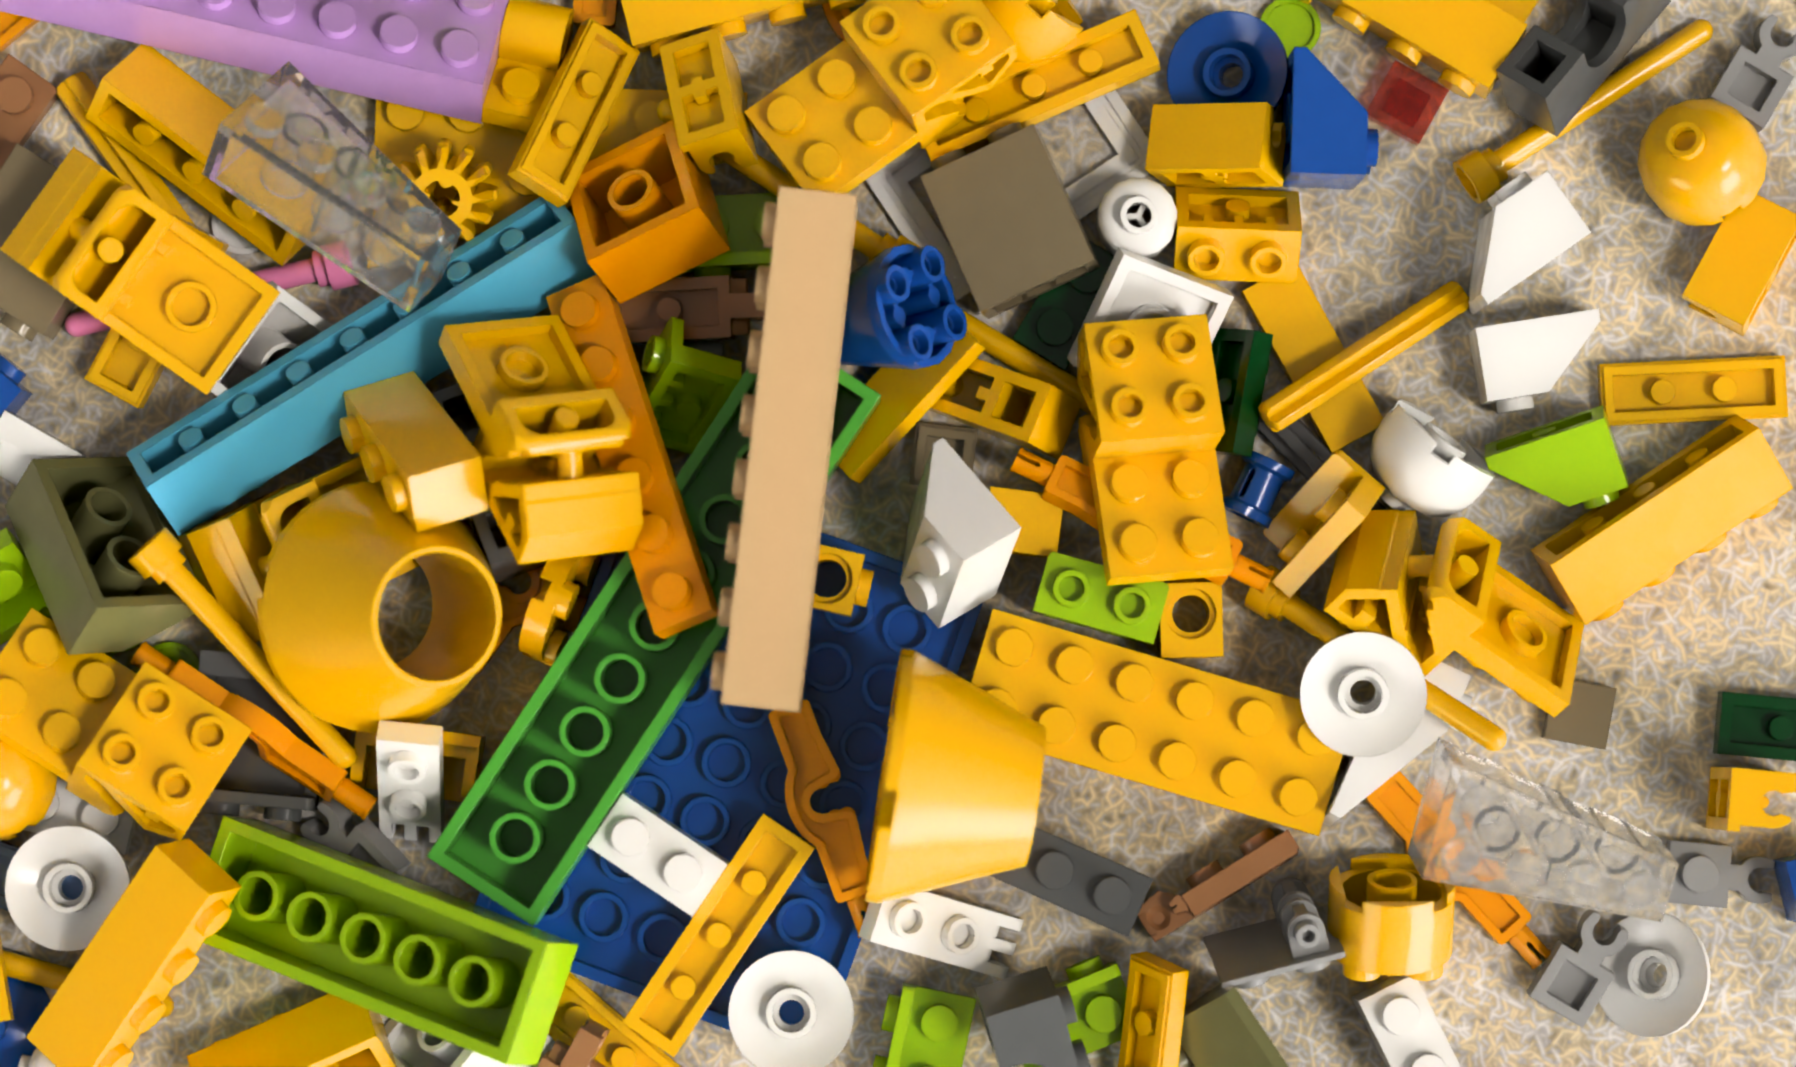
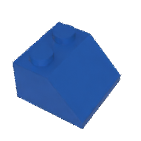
(1324, 128)

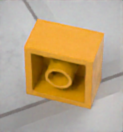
(646, 214)

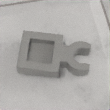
(1753, 79)
(360, 841)
(1708, 875)
(1574, 978)

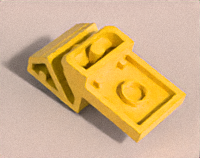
(882, 89)
(140, 271)
(541, 437)
(1154, 448)
(233, 548)
(1455, 604)
(112, 731)

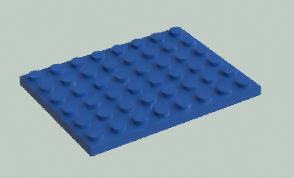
(725, 769)

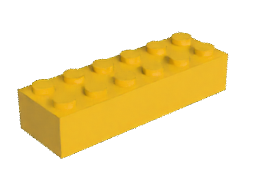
(1160, 722)

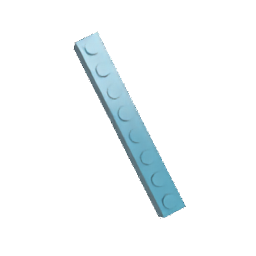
(299, 398)

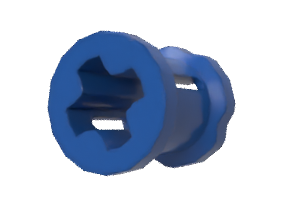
(1257, 489)

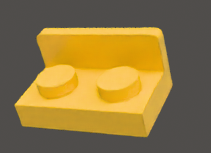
(1238, 234)
(1320, 518)

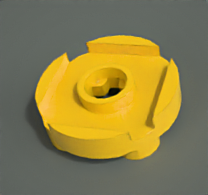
(557, 607)

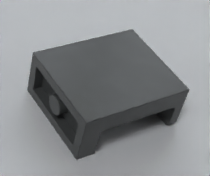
(249, 777)

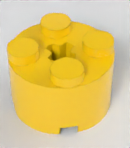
(1390, 918)

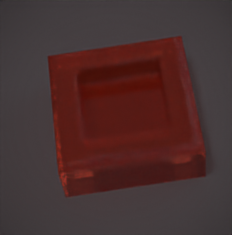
(1406, 102)

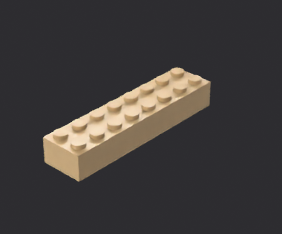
(788, 450)

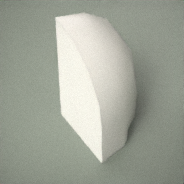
(23, 442)

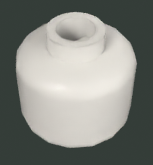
(1114, 224)

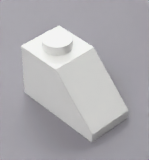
(1526, 357)

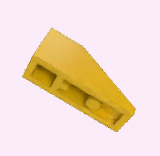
(1011, 407)

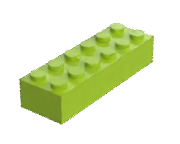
(390, 942)

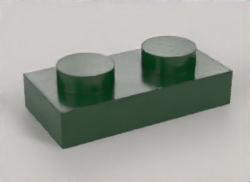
(1059, 314)
(1241, 371)
(1755, 726)

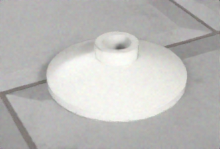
(1368, 726)
(36, 881)
(785, 977)
(1633, 995)

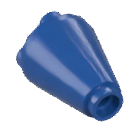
(901, 311)

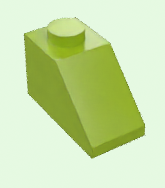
(1564, 459)

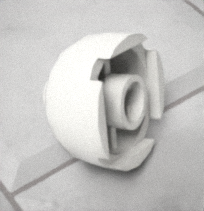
(1425, 464)

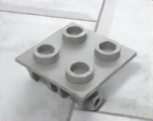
(1290, 942)

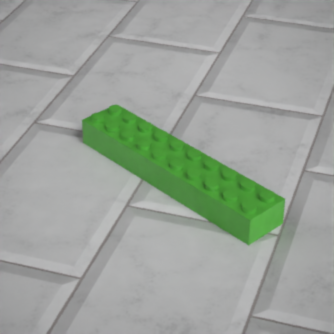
(608, 694)

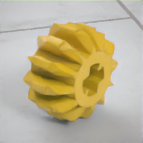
(457, 172)

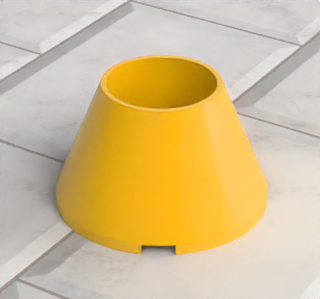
(325, 602)
(952, 784)

